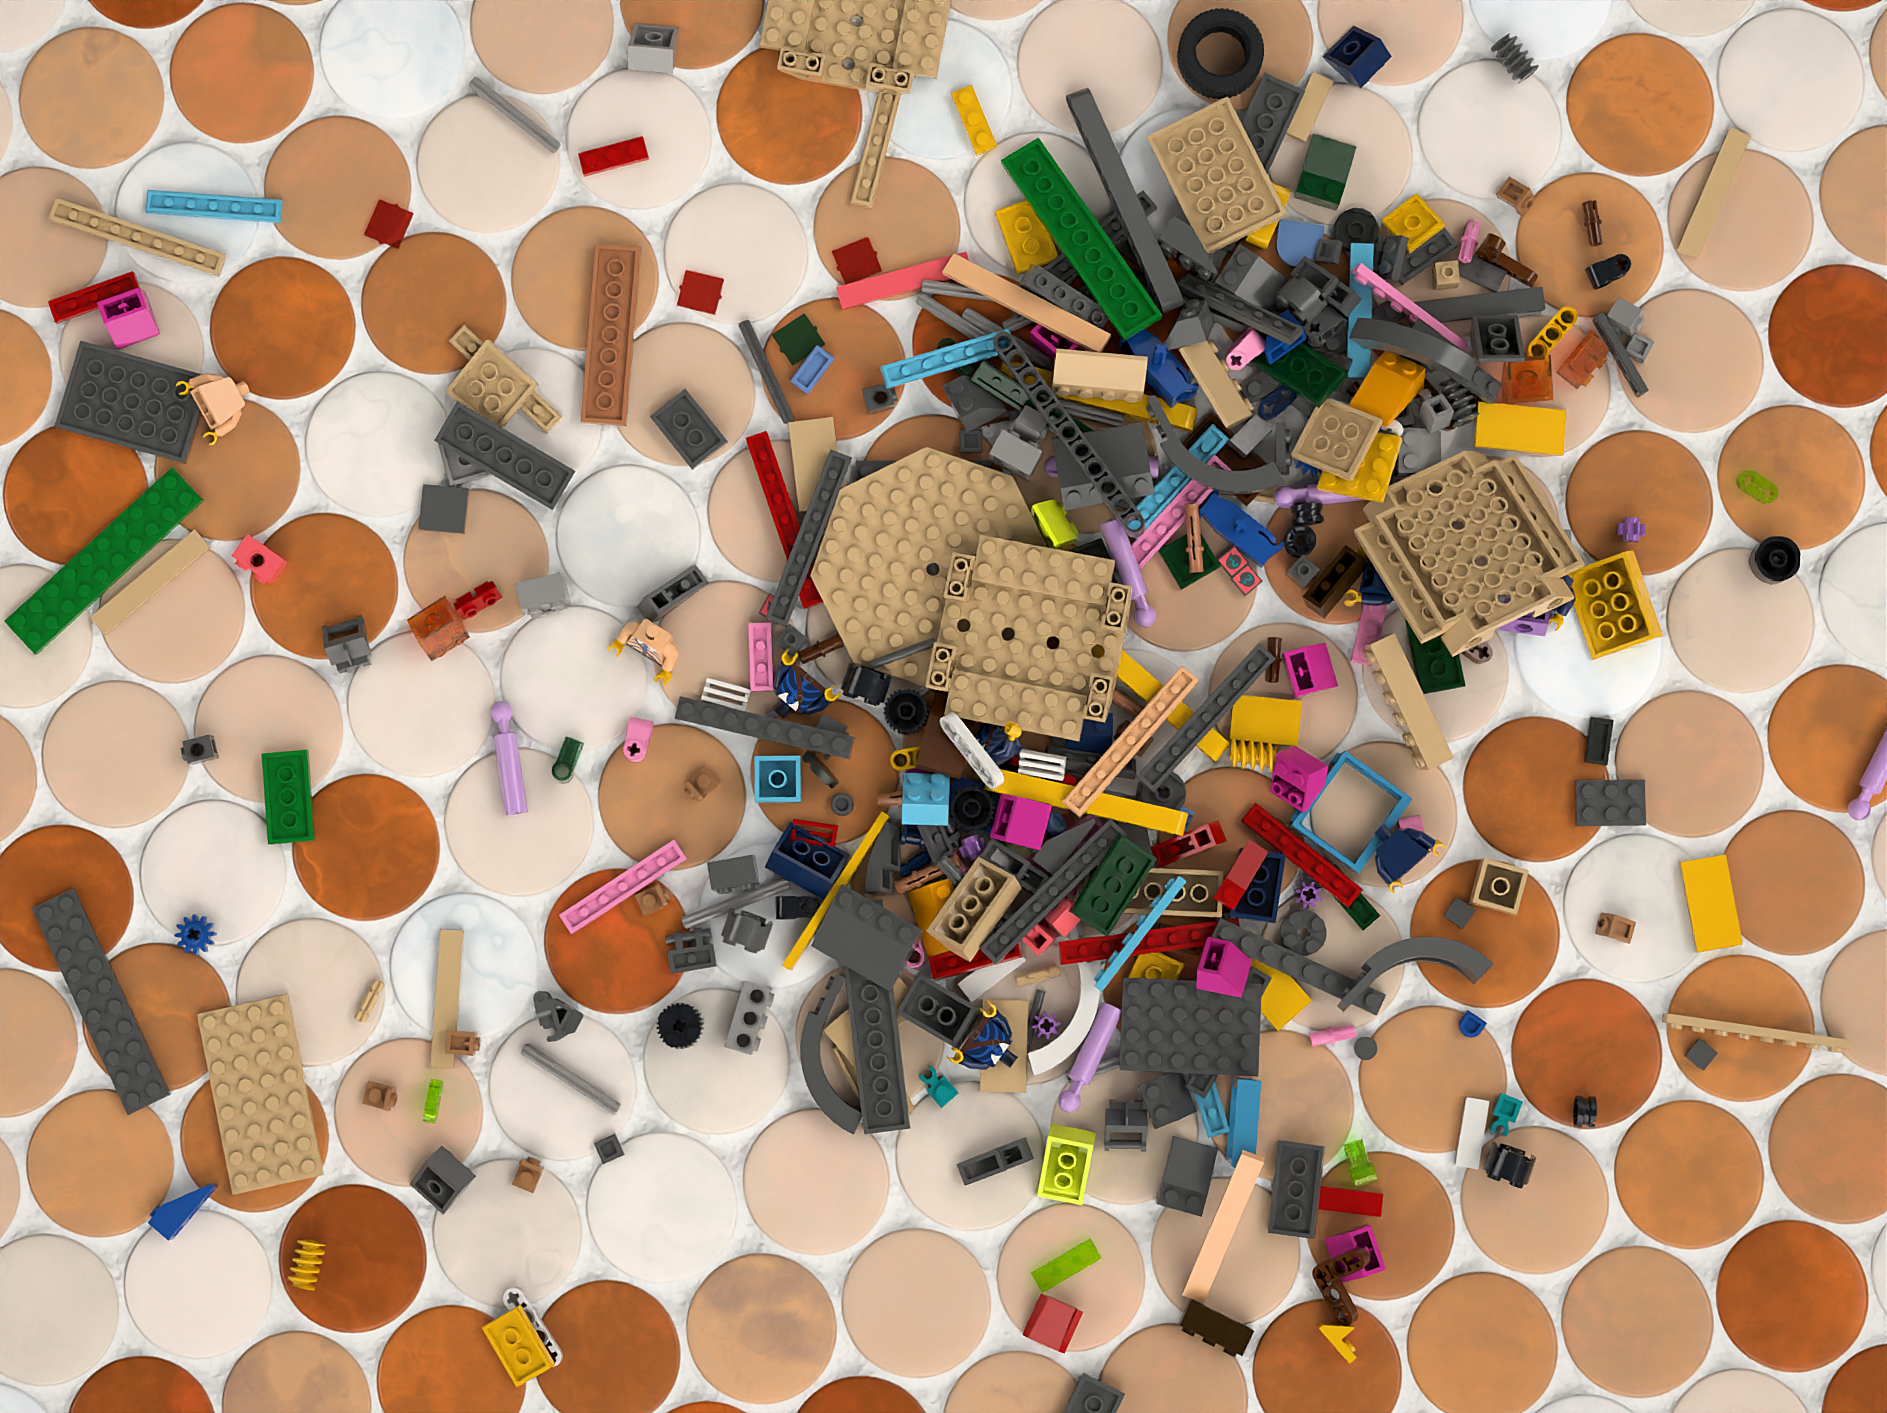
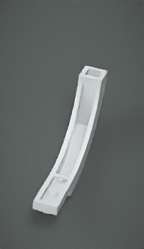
(1074, 1034)

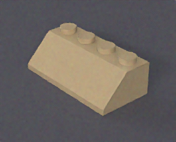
(1099, 375)
(1217, 384)
(974, 908)

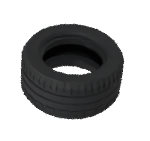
(1231, 23)

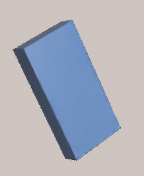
(812, 369)

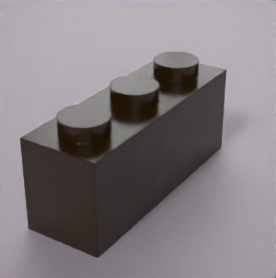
(1334, 581)
(1215, 1328)

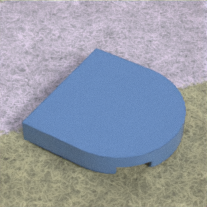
(1297, 241)

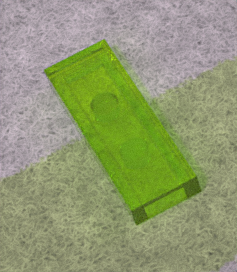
(1066, 1265)

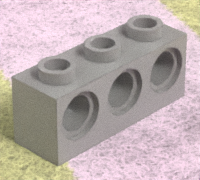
(738, 1023)

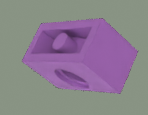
(1528, 624)

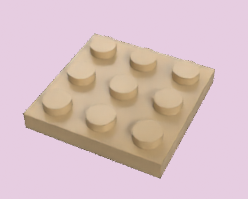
(492, 385)
(1337, 439)

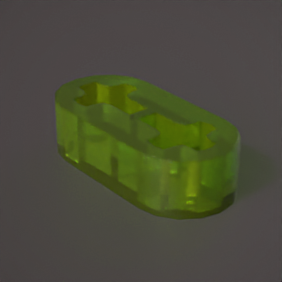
(1754, 491)
(433, 1101)

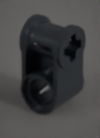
(1604, 271)
(792, 907)

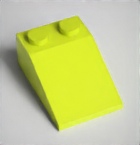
(1053, 524)
(1066, 1164)

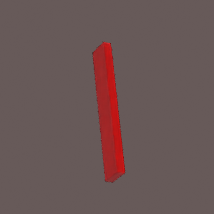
(1302, 855)

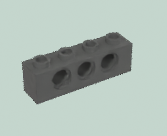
(1062, 295)

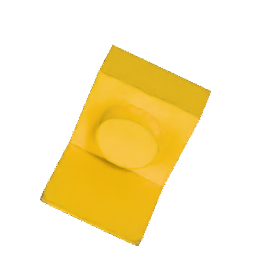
(1335, 1334)

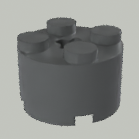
(1300, 299)
(746, 930)

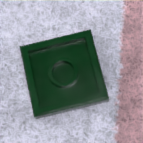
(1178, 561)

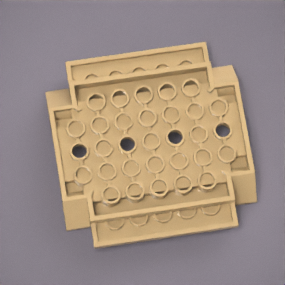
(887, 49)
(1433, 565)
(1039, 597)

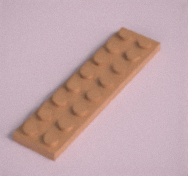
(610, 335)

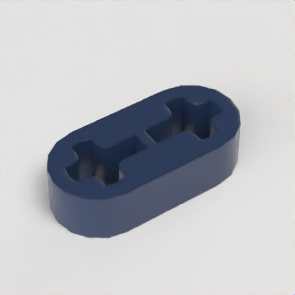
(1273, 398)

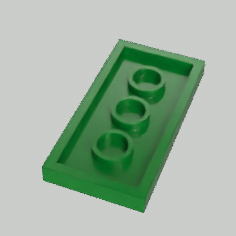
(288, 797)

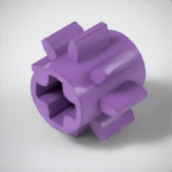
(1631, 529)
(972, 847)
(1314, 892)
(1050, 1029)

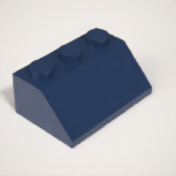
(805, 864)

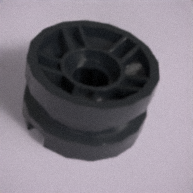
(1307, 514)
(1306, 534)
(1584, 1111)

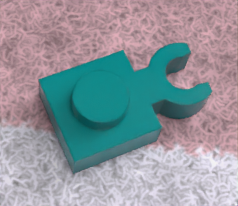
(941, 1089)
(1506, 1110)

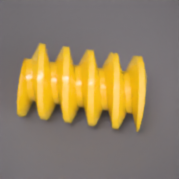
(1252, 755)
(306, 1264)

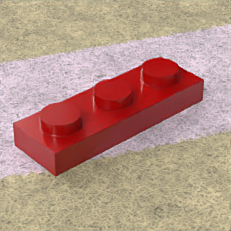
(613, 156)

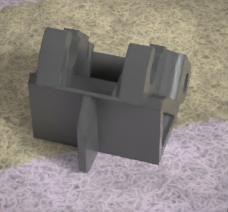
(350, 649)
(556, 1014)
(1125, 1118)

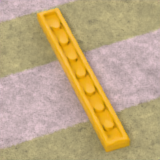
(844, 879)

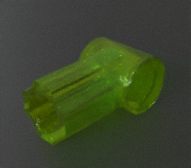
(1361, 1169)

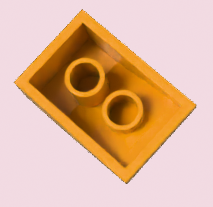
(1389, 387)

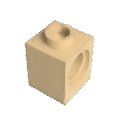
(1446, 275)

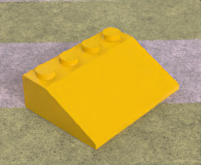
(1614, 605)

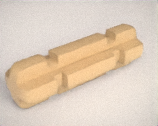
(1037, 975)
(369, 1001)

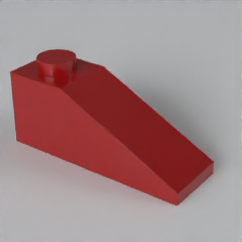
(1188, 844)
(1240, 875)

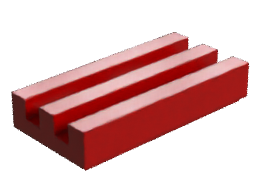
(833, 836)

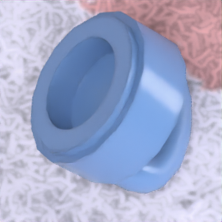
(1055, 825)

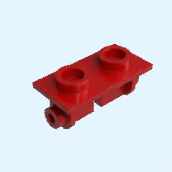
(469, 606)

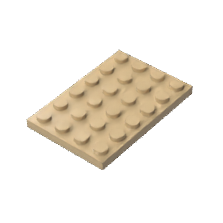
(1216, 175)

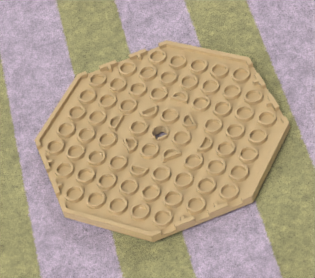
(887, 535)

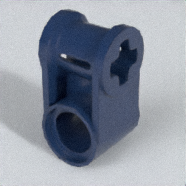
(910, 829)

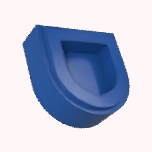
(1471, 1025)

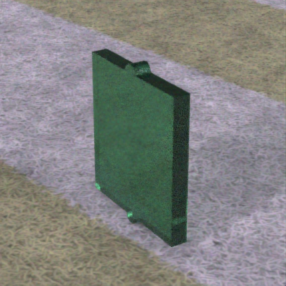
(798, 339)

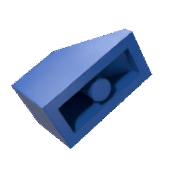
(1275, 348)

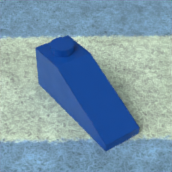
(174, 1215)

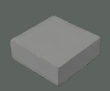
(1638, 347)

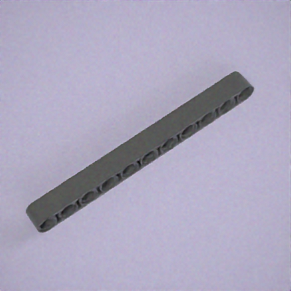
(1124, 200)
(1066, 423)

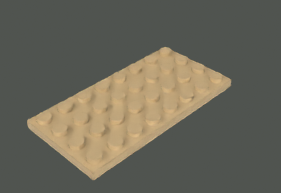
(260, 1094)

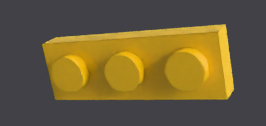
(974, 120)

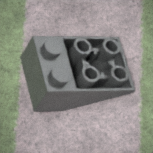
(1184, 246)

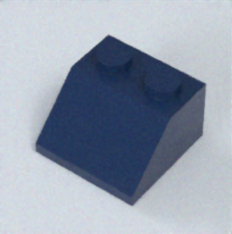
(1357, 56)
(1095, 736)

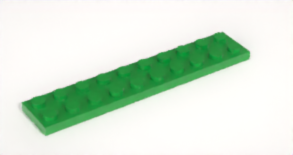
(1081, 239)
(104, 561)

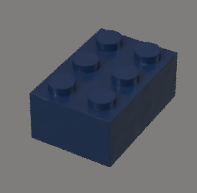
(1263, 893)

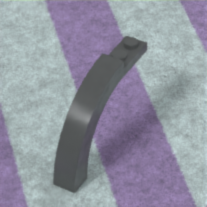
(1428, 350)
(1217, 479)
(1419, 949)
(815, 1078)

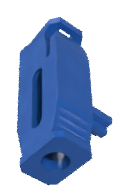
(1163, 370)
(1239, 529)

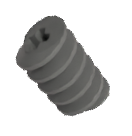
(1514, 58)
(1459, 402)

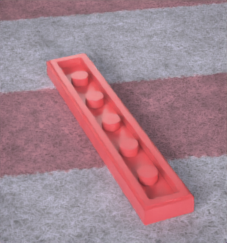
(893, 283)

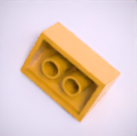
(926, 905)

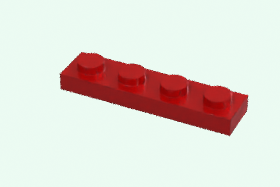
(86, 299)
(951, 964)

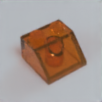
(1584, 360)
(1527, 380)
(438, 628)

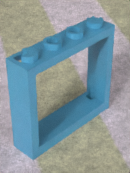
(1390, 820)
(1243, 1118)

